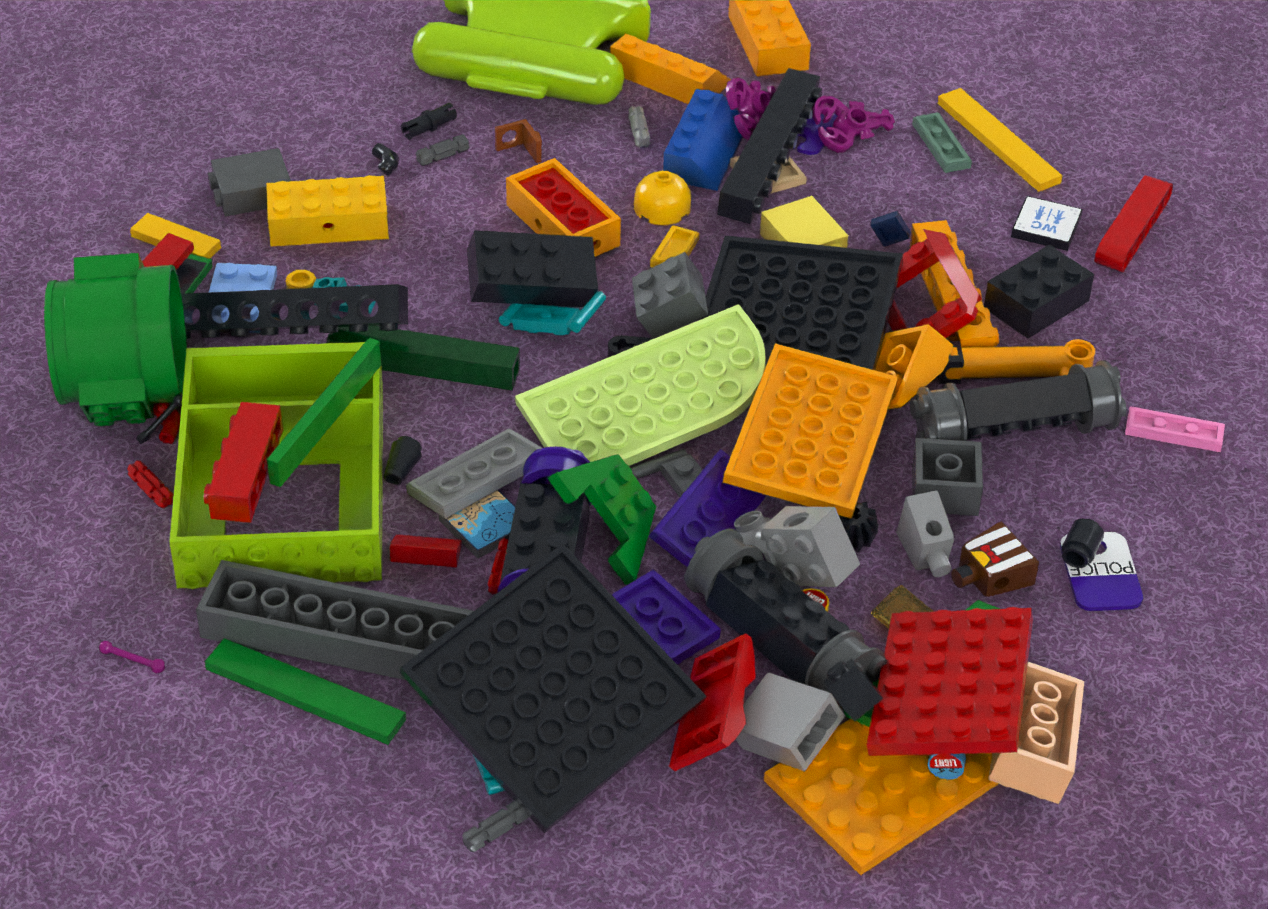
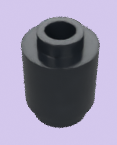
(1082, 543)

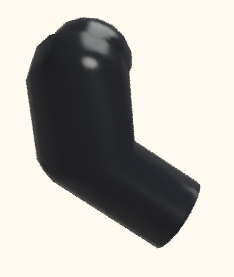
(388, 158)

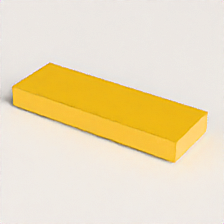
(153, 229)

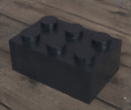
(1038, 291)

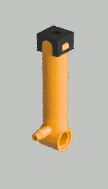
(1015, 361)

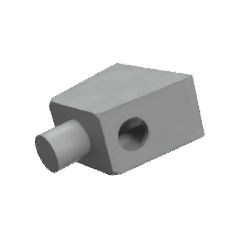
(926, 533)

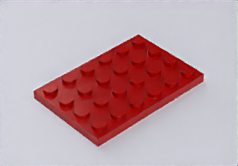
(952, 683)

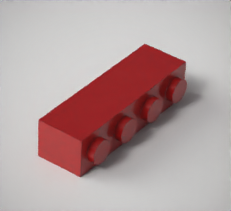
(243, 462)

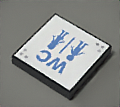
(1046, 223)

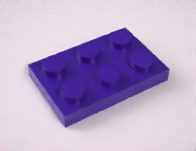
(667, 616)

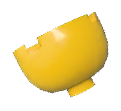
(662, 198)

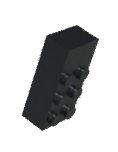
(531, 269)

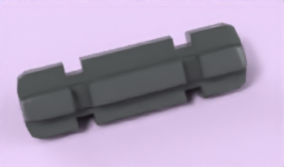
(442, 150)
(494, 826)

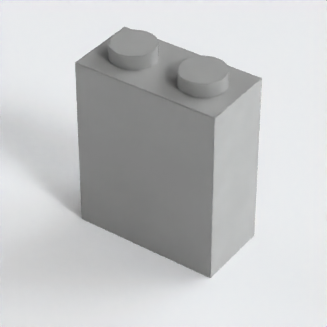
(788, 721)

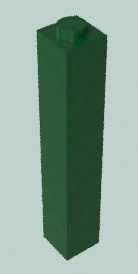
(440, 356)

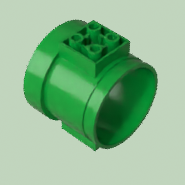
(116, 337)

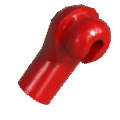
(170, 425)

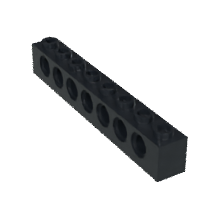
(391, 302)

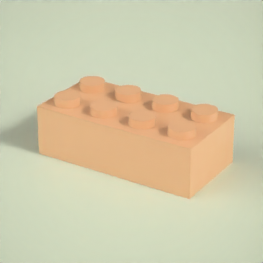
(1046, 736)

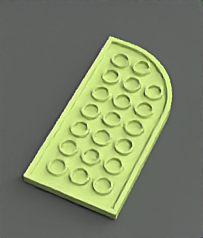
(653, 391)

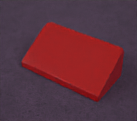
(425, 550)

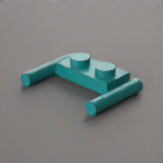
(550, 318)

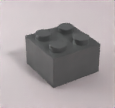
(669, 295)
(952, 470)

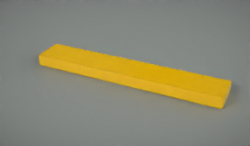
(1000, 139)

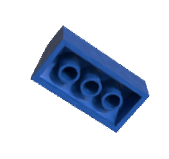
(703, 141)

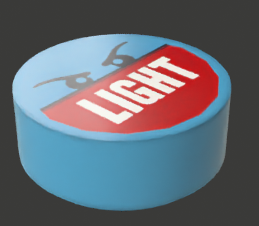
(947, 765)

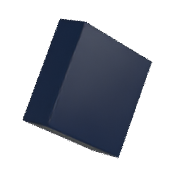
(890, 228)

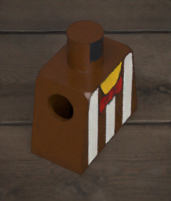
(995, 562)

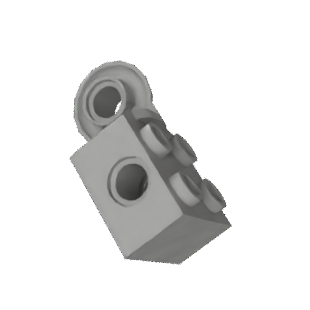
(802, 543)

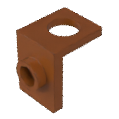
(524, 136)

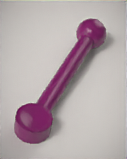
(156, 665)

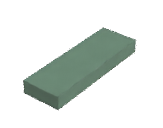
(941, 142)

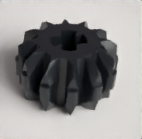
(862, 526)

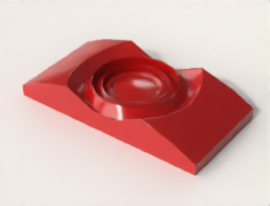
(721, 717)

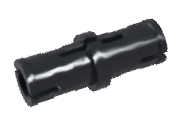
(428, 120)

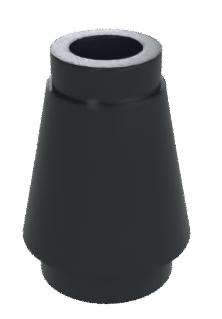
(402, 458)

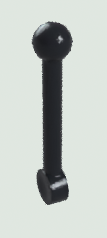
(145, 435)

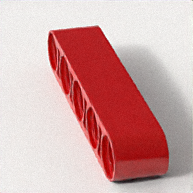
(1133, 223)

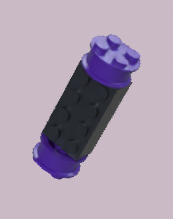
(541, 515)

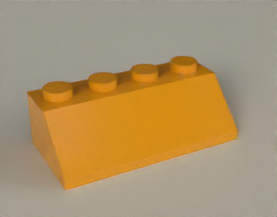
(665, 70)

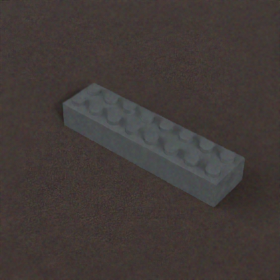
(320, 619)

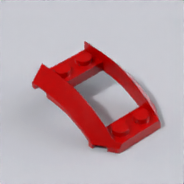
(953, 314)

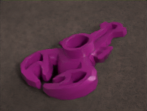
(750, 103)
(848, 122)

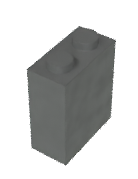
(243, 180)

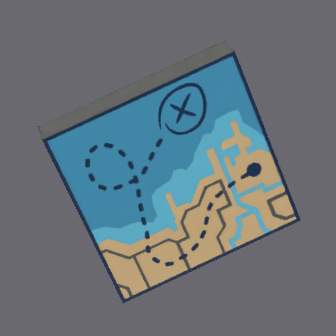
(482, 523)

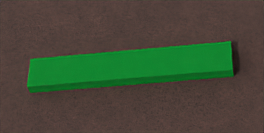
(323, 412)
(306, 691)

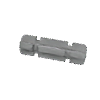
(639, 126)

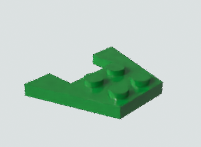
(619, 502)

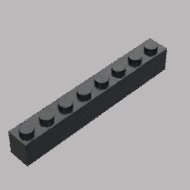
(769, 146)

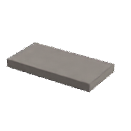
(473, 473)

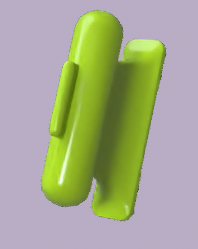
(534, 46)

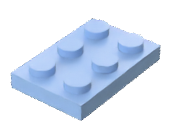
(242, 277)

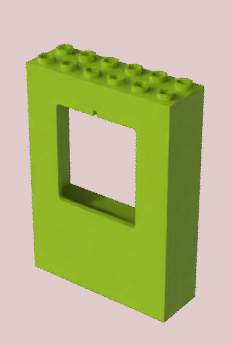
(294, 379)

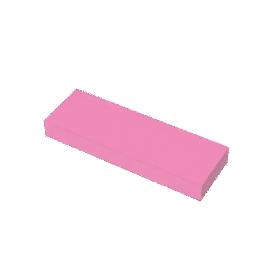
(1175, 429)

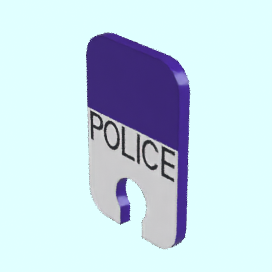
(1108, 580)

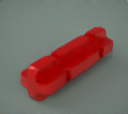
(150, 484)
(494, 579)

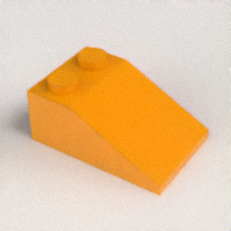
(914, 357)

